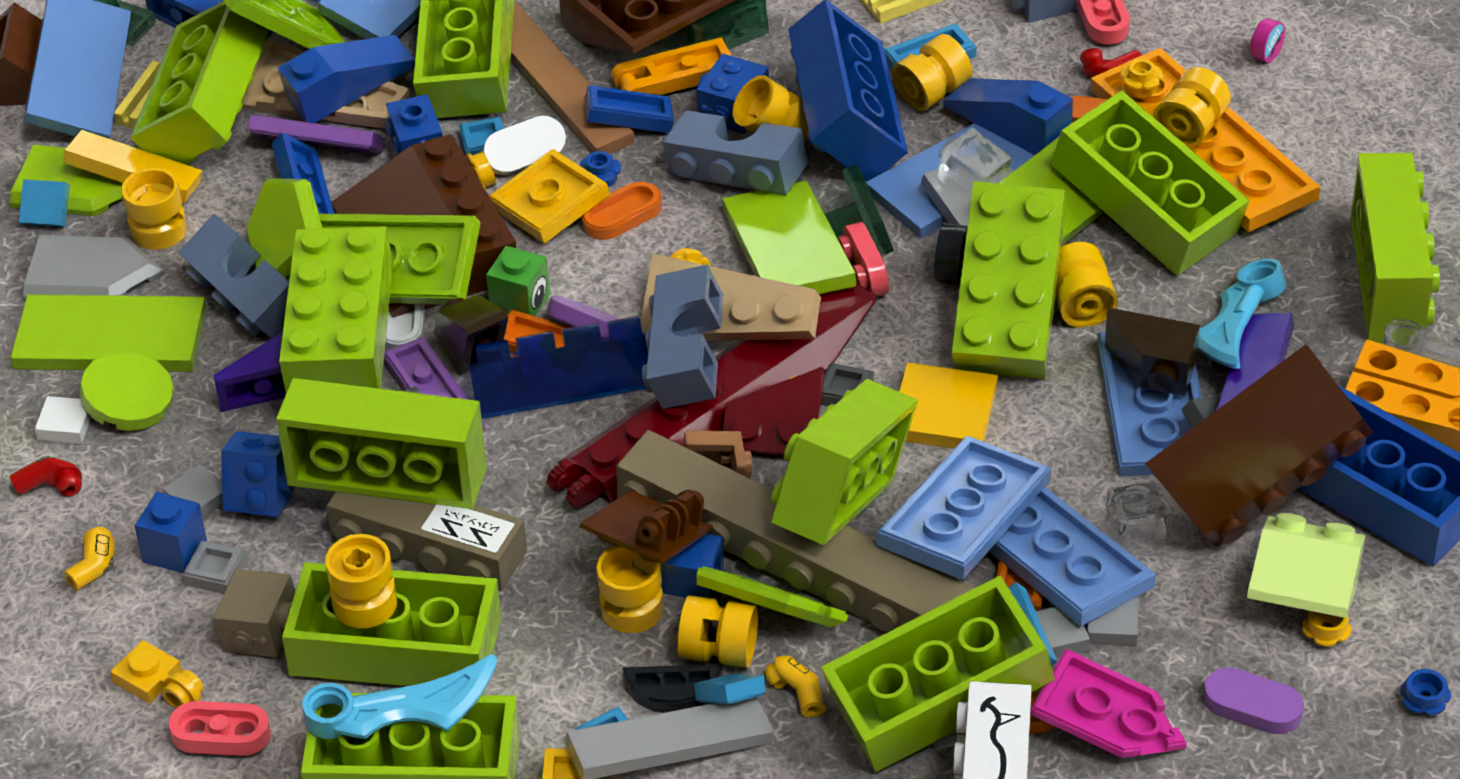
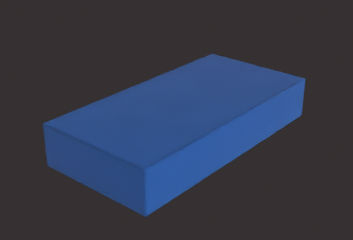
(628, 109)

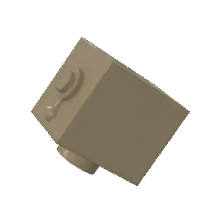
(254, 612)

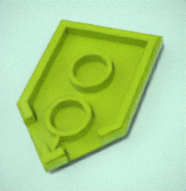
(88, 192)
(276, 215)
(770, 597)

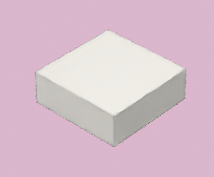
(62, 421)

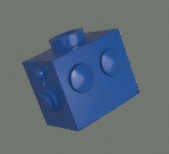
(722, 84)
(411, 122)
(254, 475)

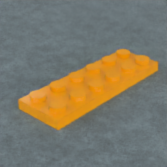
(1231, 149)

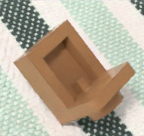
(721, 447)

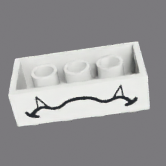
(995, 731)

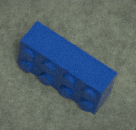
(846, 91)
(1397, 485)

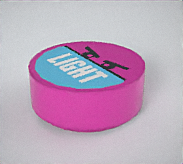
(1267, 40)

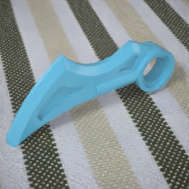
(1256, 283)
(435, 702)

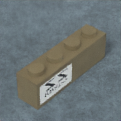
(433, 535)

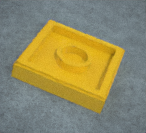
(549, 195)
(949, 404)

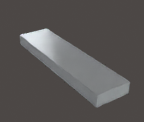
(668, 738)

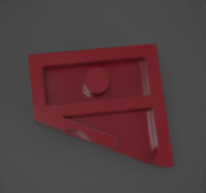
(776, 413)

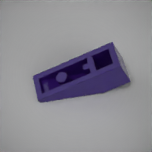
(252, 378)

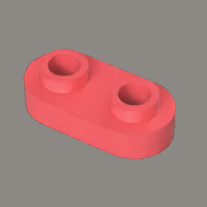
(1104, 20)
(864, 258)
(221, 728)

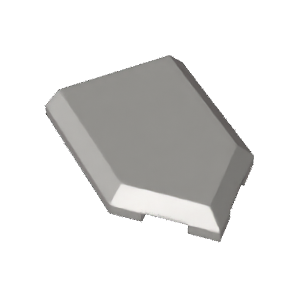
(87, 266)

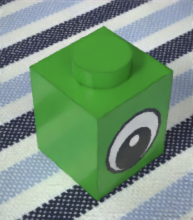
(519, 281)

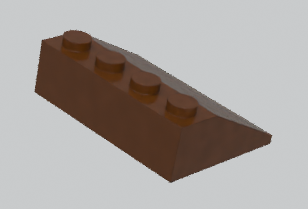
(631, 23)
(432, 181)
(1260, 447)

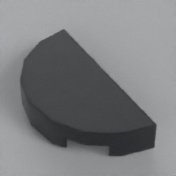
(667, 687)

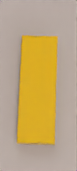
(120, 160)

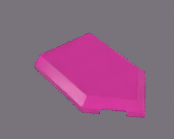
(1106, 709)

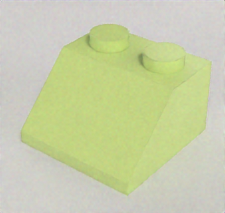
(1307, 565)

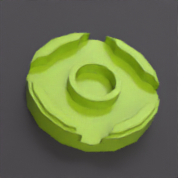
(126, 390)

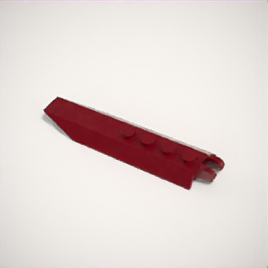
(741, 371)

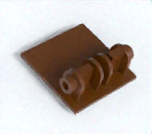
(651, 527)

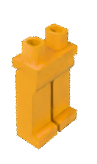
(1410, 389)

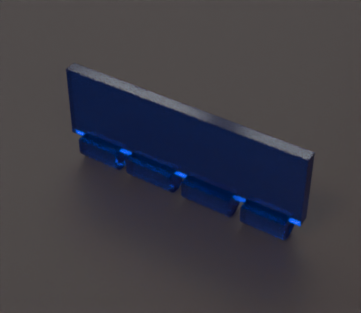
(562, 375)

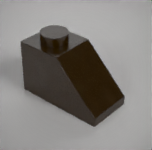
(466, 324)
(1153, 349)

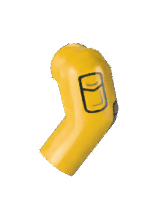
(98, 558)
(805, 682)

